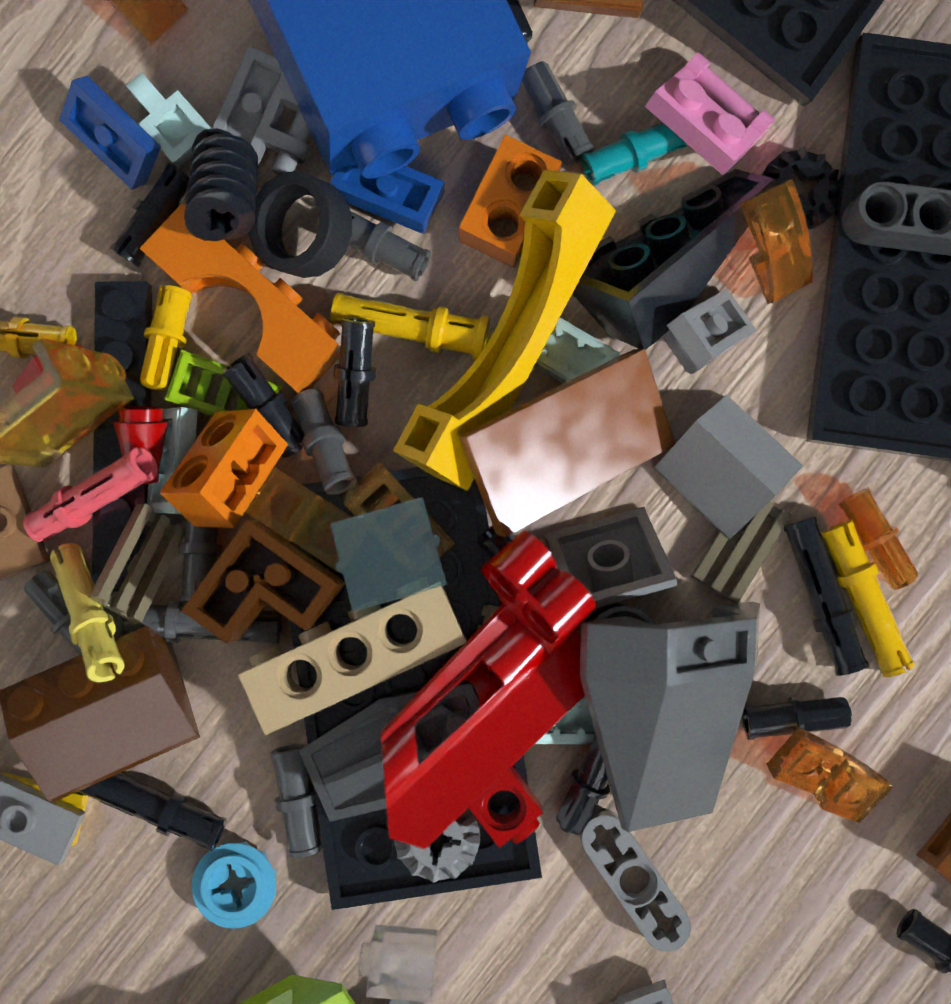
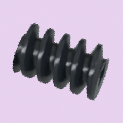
(221, 186)

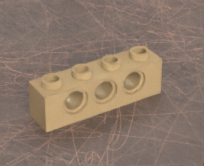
(281, 701)

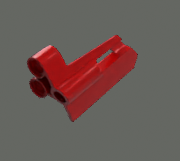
(525, 683)

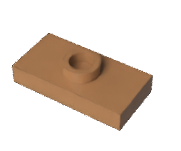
(17, 549)

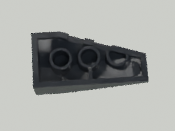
(665, 265)

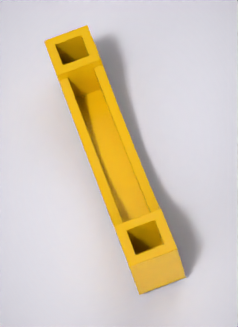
(561, 233)

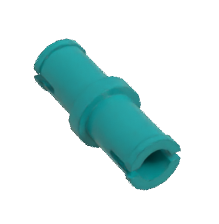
(630, 153)

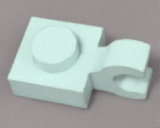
(170, 121)

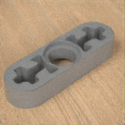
(644, 918)

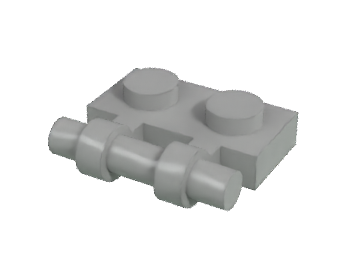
(255, 108)

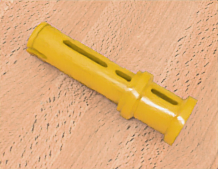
(435, 328)

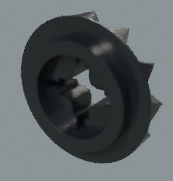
(808, 167)

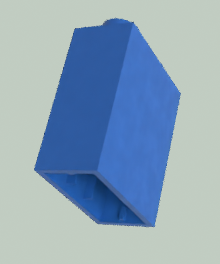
(395, 72)

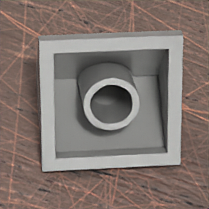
(727, 466)
(613, 556)

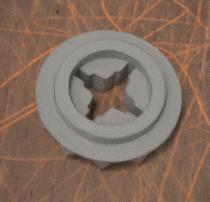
(453, 856)

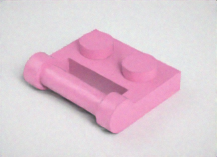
(709, 114)

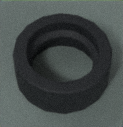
(333, 229)

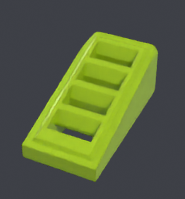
(181, 377)

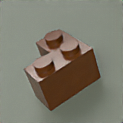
(260, 571)

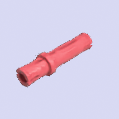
(75, 504)

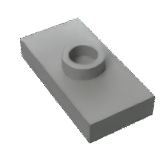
(35, 823)

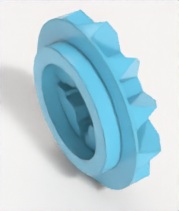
(223, 905)

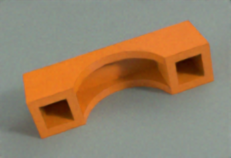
(291, 341)

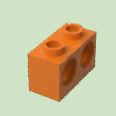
(500, 198)
(224, 468)

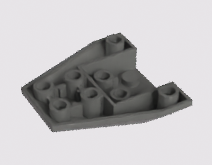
(668, 707)

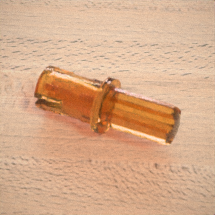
(879, 539)

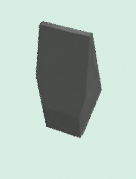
(349, 760)

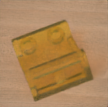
(62, 404)

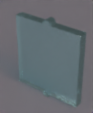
(388, 554)

